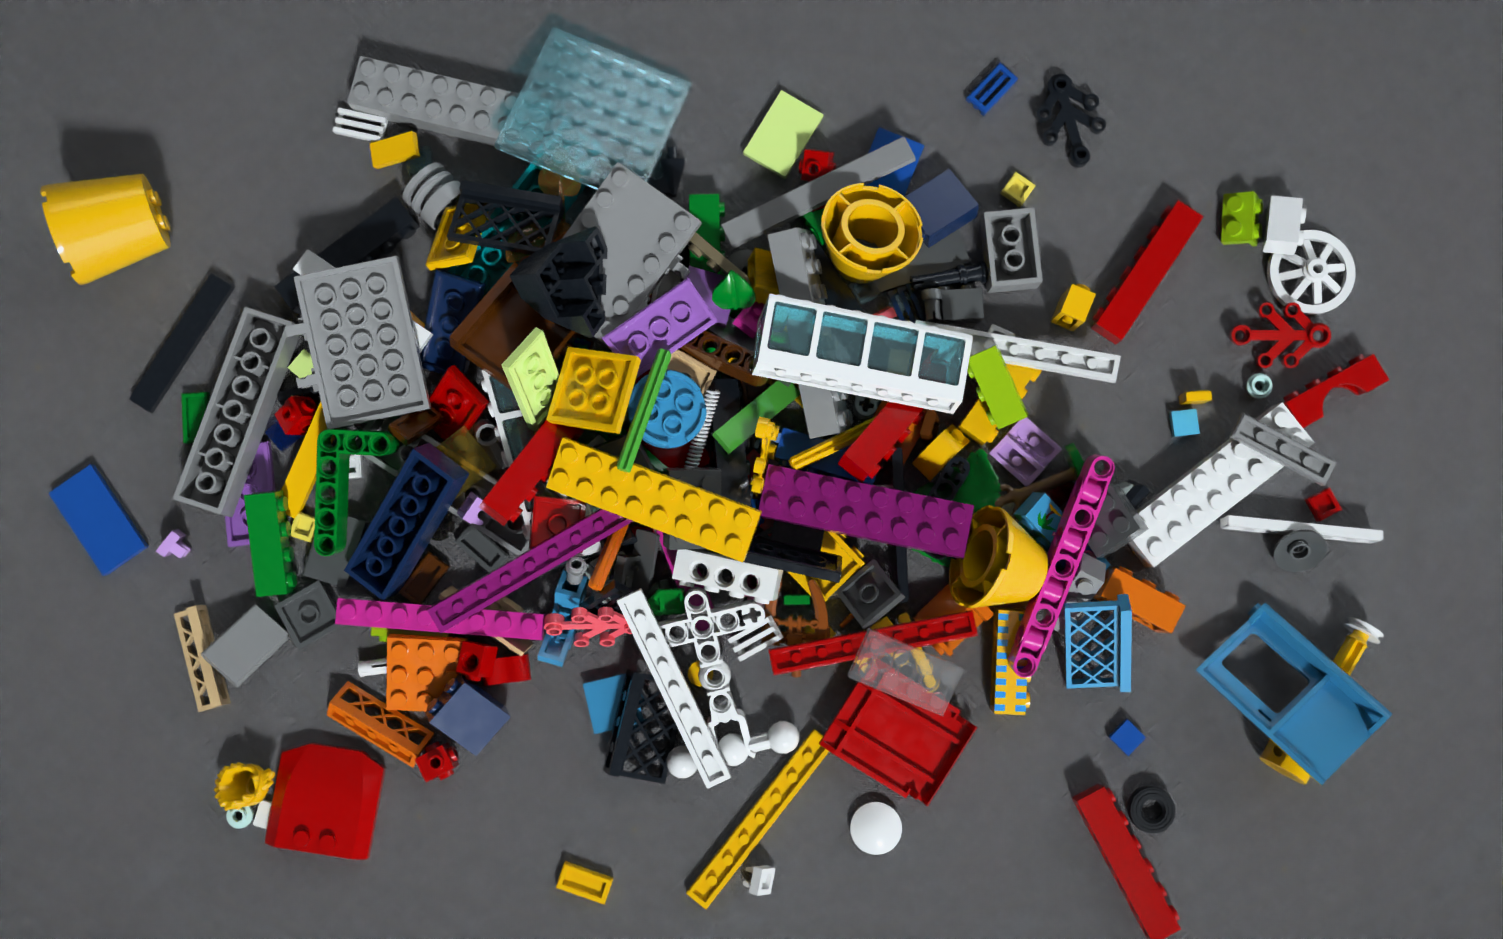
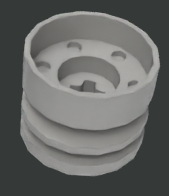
(431, 193)

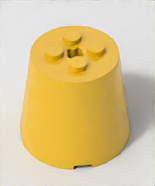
(105, 223)

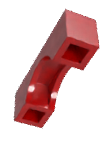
(1358, 377)

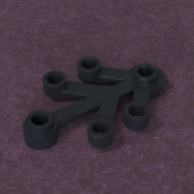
(1069, 116)

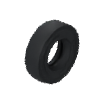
(1135, 804)

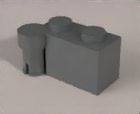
(954, 305)

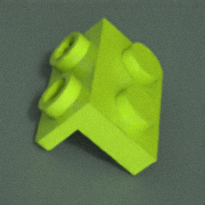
(1241, 218)

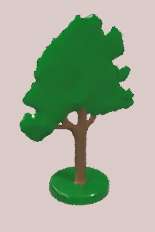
(984, 489)

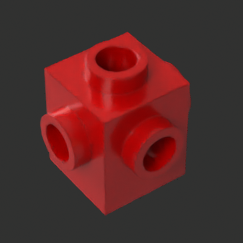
(815, 158)
(296, 415)
(430, 765)

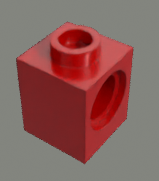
(486, 659)

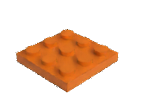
(419, 669)

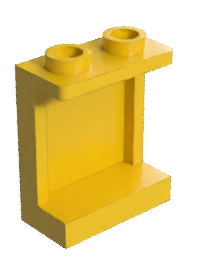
(851, 562)

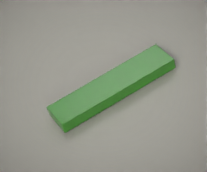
(744, 423)

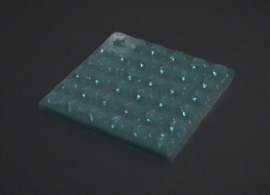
(590, 111)

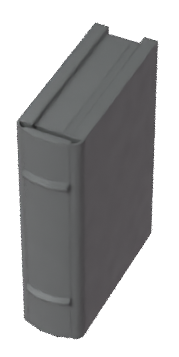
(331, 568)

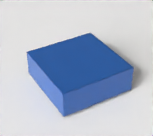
(1126, 737)

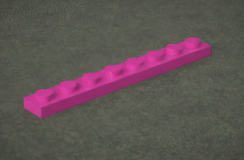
(416, 617)

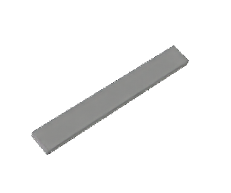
(817, 192)

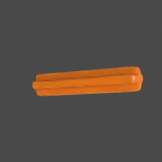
(606, 559)

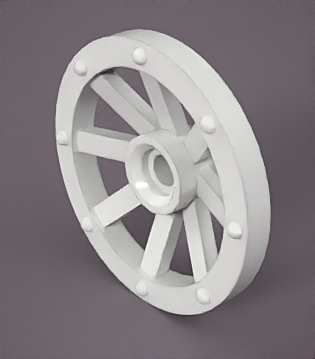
(1312, 278)

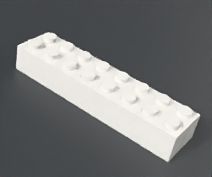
(1209, 490)

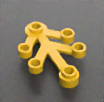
(767, 431)

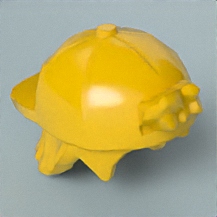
(242, 785)

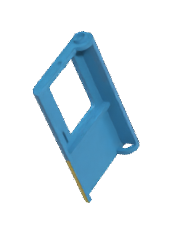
(1323, 720)

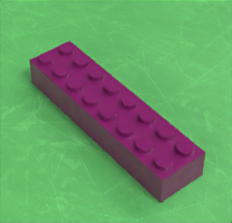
(866, 511)

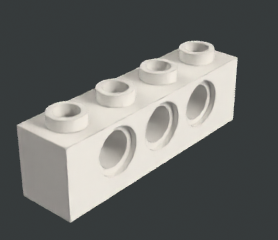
(686, 572)

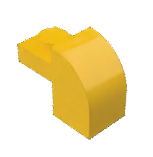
(940, 452)

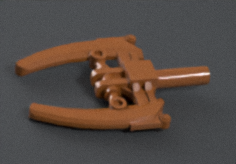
(796, 633)

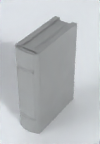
(245, 645)

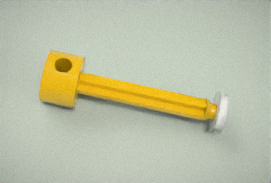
(1346, 659)

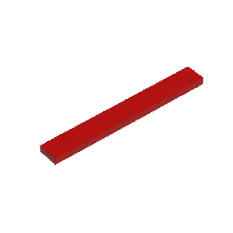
(846, 646)

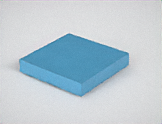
(603, 701)

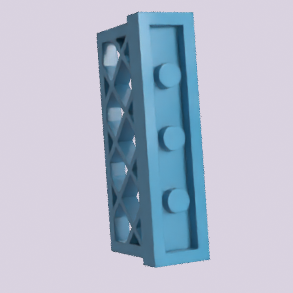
(1120, 638)

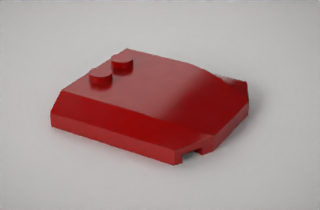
(326, 801)

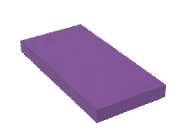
(662, 324)
(258, 480)

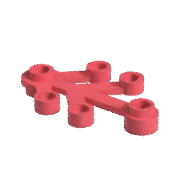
(582, 619)

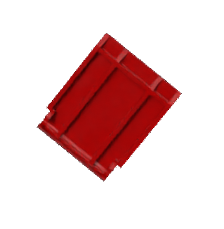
(898, 741)

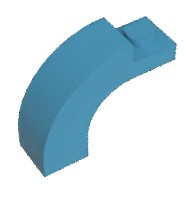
(567, 596)

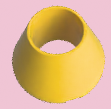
(874, 216)
(999, 562)

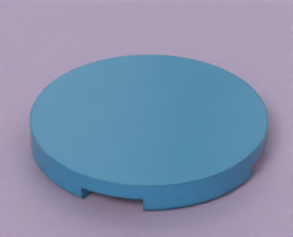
(676, 412)

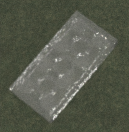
(905, 672)

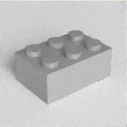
(1011, 250)

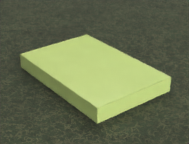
(783, 134)

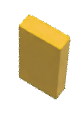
(394, 150)
(584, 882)

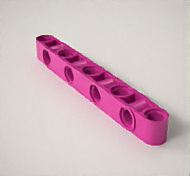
(1069, 545)

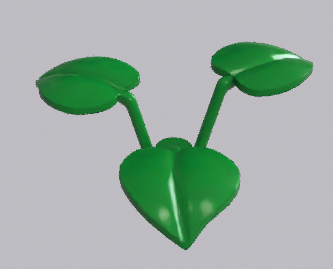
(733, 294)

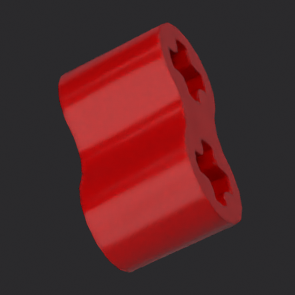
(509, 670)

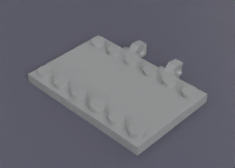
(642, 239)
(360, 343)

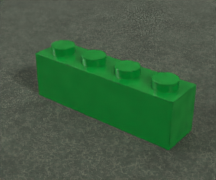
(708, 210)
(270, 543)

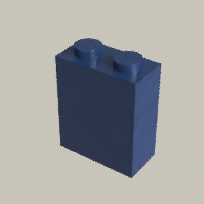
(943, 207)
(467, 714)

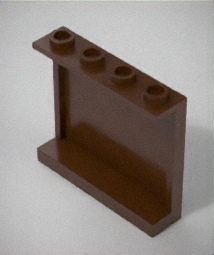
(501, 325)

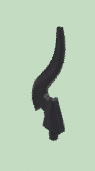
(669, 185)

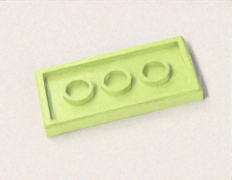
(532, 377)

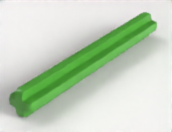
(643, 410)

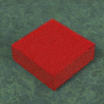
(1323, 504)

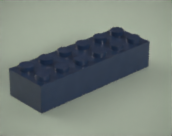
(406, 521)

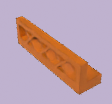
(375, 731)

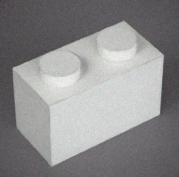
(1283, 225)

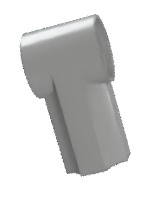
(490, 444)

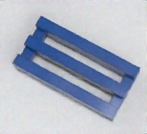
(978, 104)

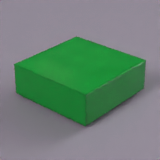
(796, 599)

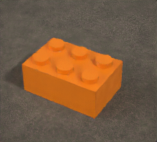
(1149, 606)

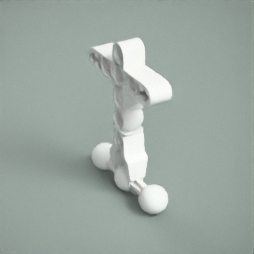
(734, 748)

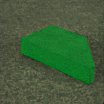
(667, 601)

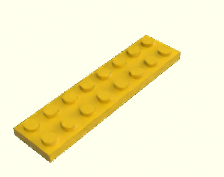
(654, 500)

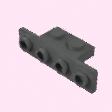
(638, 568)

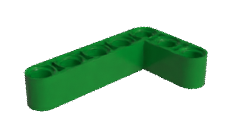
(340, 481)

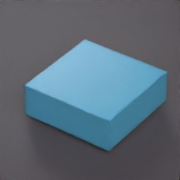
(1184, 423)

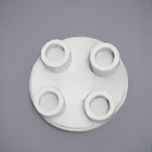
(876, 828)

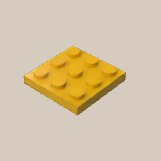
(593, 390)

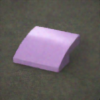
(1025, 451)

